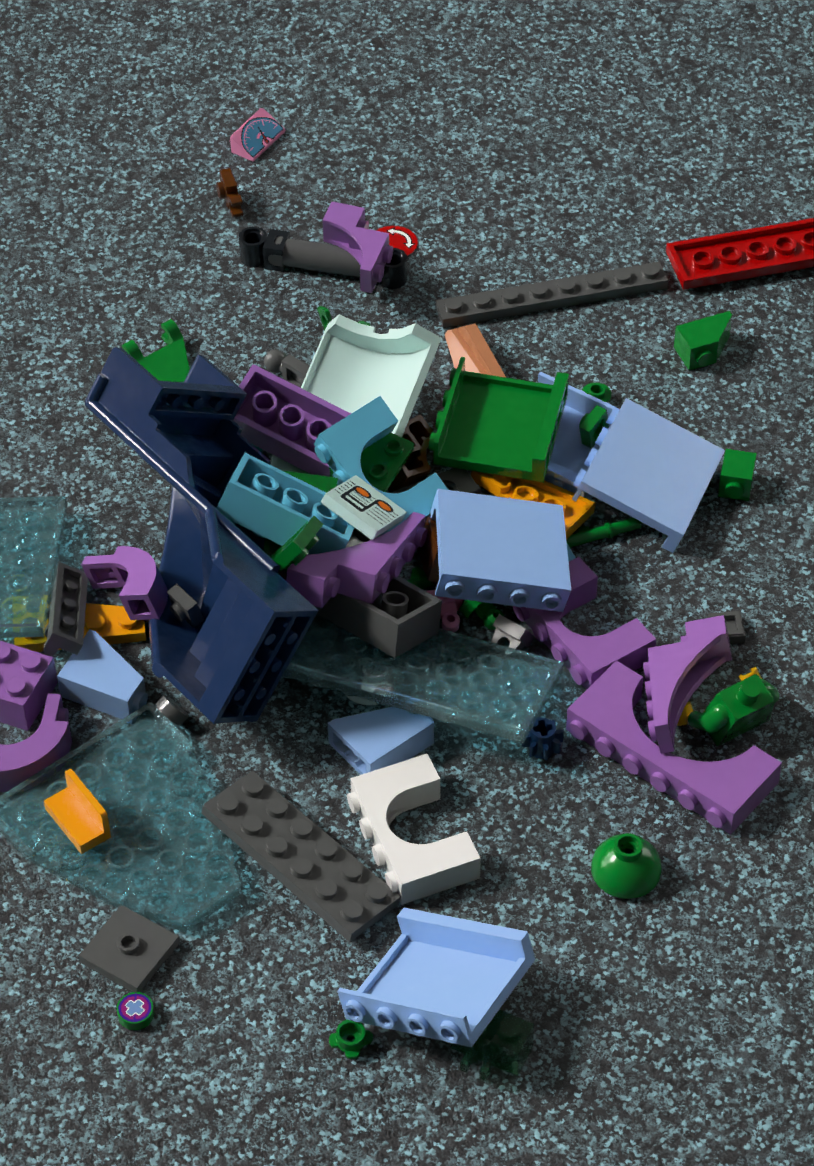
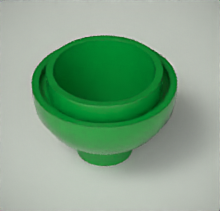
(626, 866)

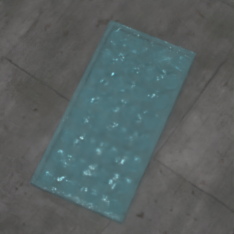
(441, 678)

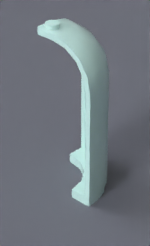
(360, 365)

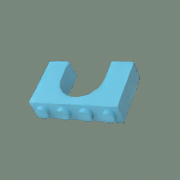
(342, 449)

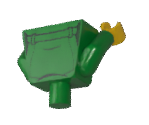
(734, 709)

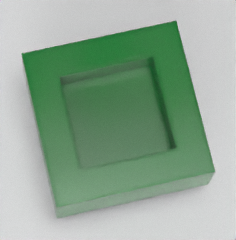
(592, 424)

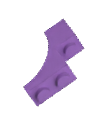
(348, 229)

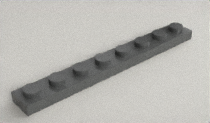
(551, 294)

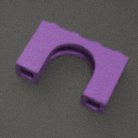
(587, 655)

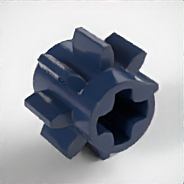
(544, 739)

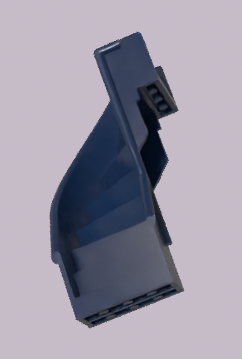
(247, 608)

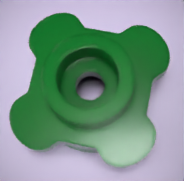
(347, 1030)

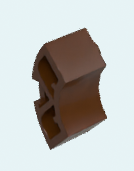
(416, 466)

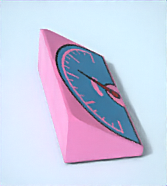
(256, 135)

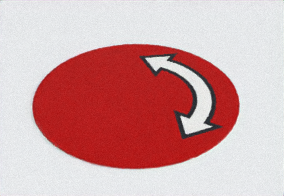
(401, 238)

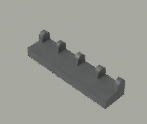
(66, 610)

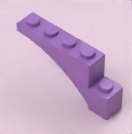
(360, 569)
(677, 672)

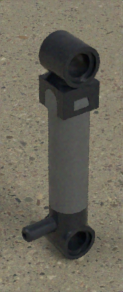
(281, 251)

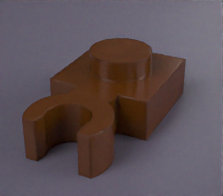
(228, 190)

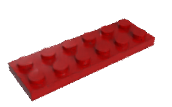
(743, 254)

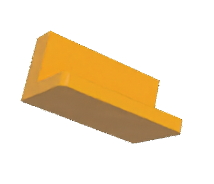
(79, 814)

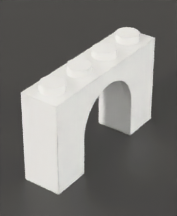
(410, 868)

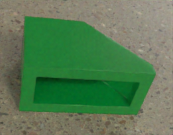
(702, 340)

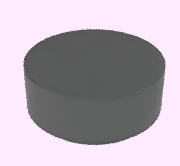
(172, 710)

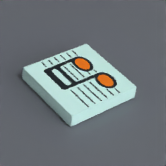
(363, 507)

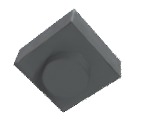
(184, 606)

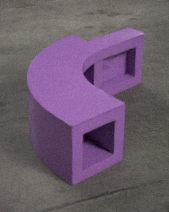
(135, 570)
(40, 750)

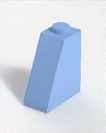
(102, 679)
(380, 737)

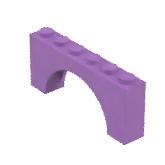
(716, 790)

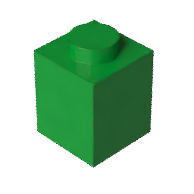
(737, 474)

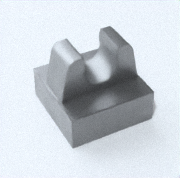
(511, 631)

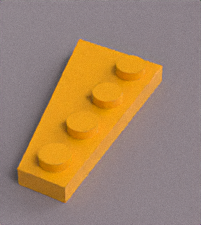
(502, 486)

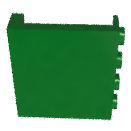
(498, 424)

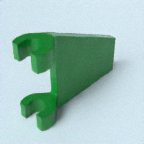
(168, 362)

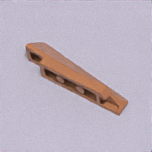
(470, 343)

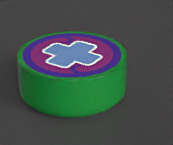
(135, 1011)

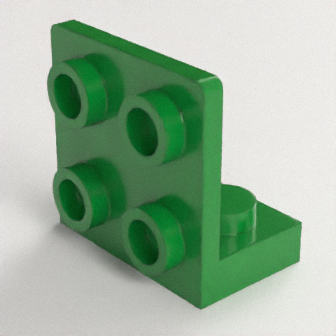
(384, 460)

